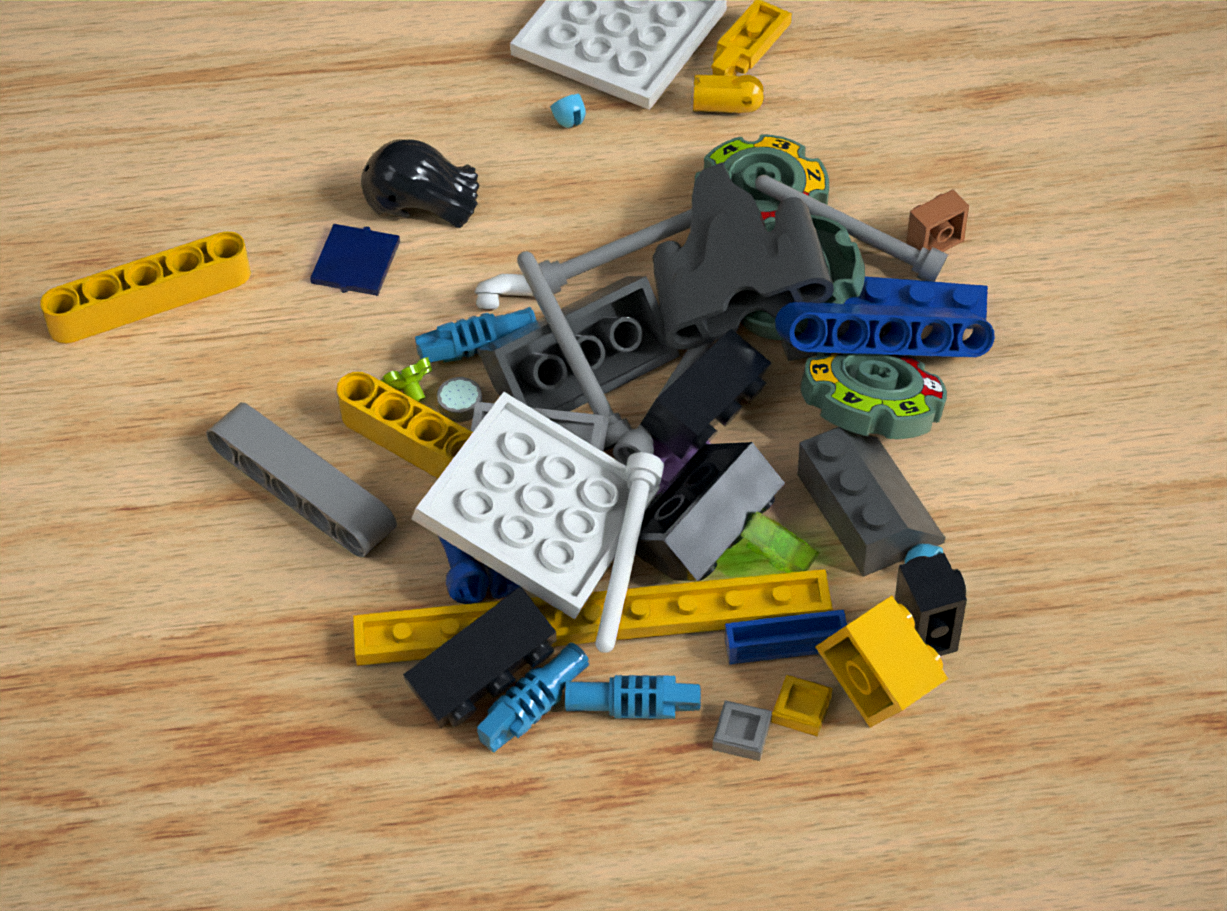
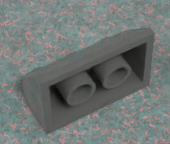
(865, 498)

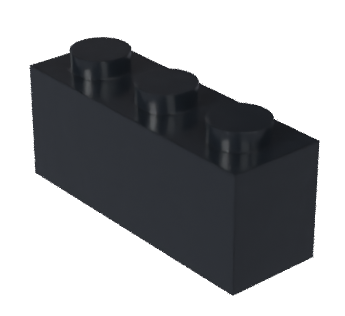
(707, 395)
(482, 659)

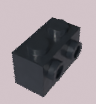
(935, 599)

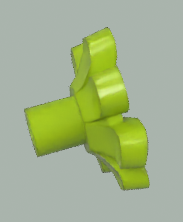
(409, 379)

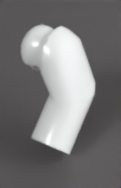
(502, 284)

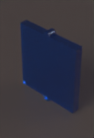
(355, 259)

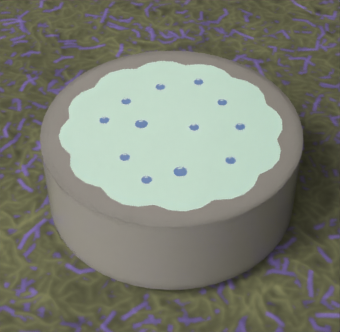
(458, 398)

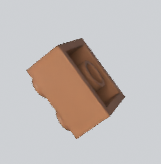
(938, 222)

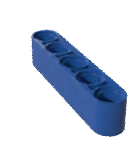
(902, 339)

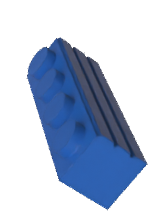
(780, 636)

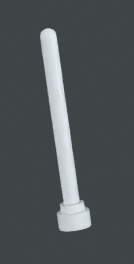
(642, 476)

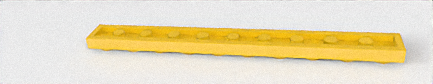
(645, 613)

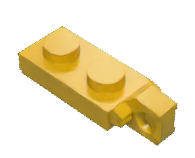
(749, 38)

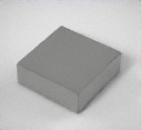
(742, 730)

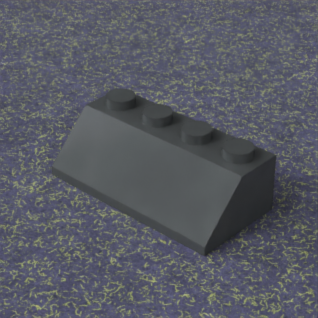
(616, 331)

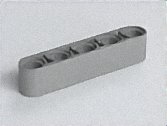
(302, 479)

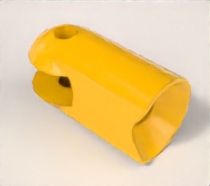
(727, 93)

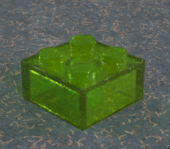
(778, 544)

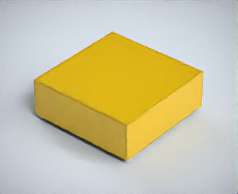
(801, 705)

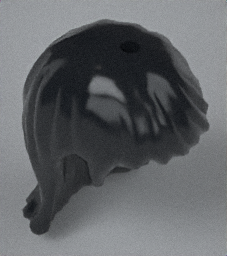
(419, 177)

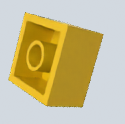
(882, 661)

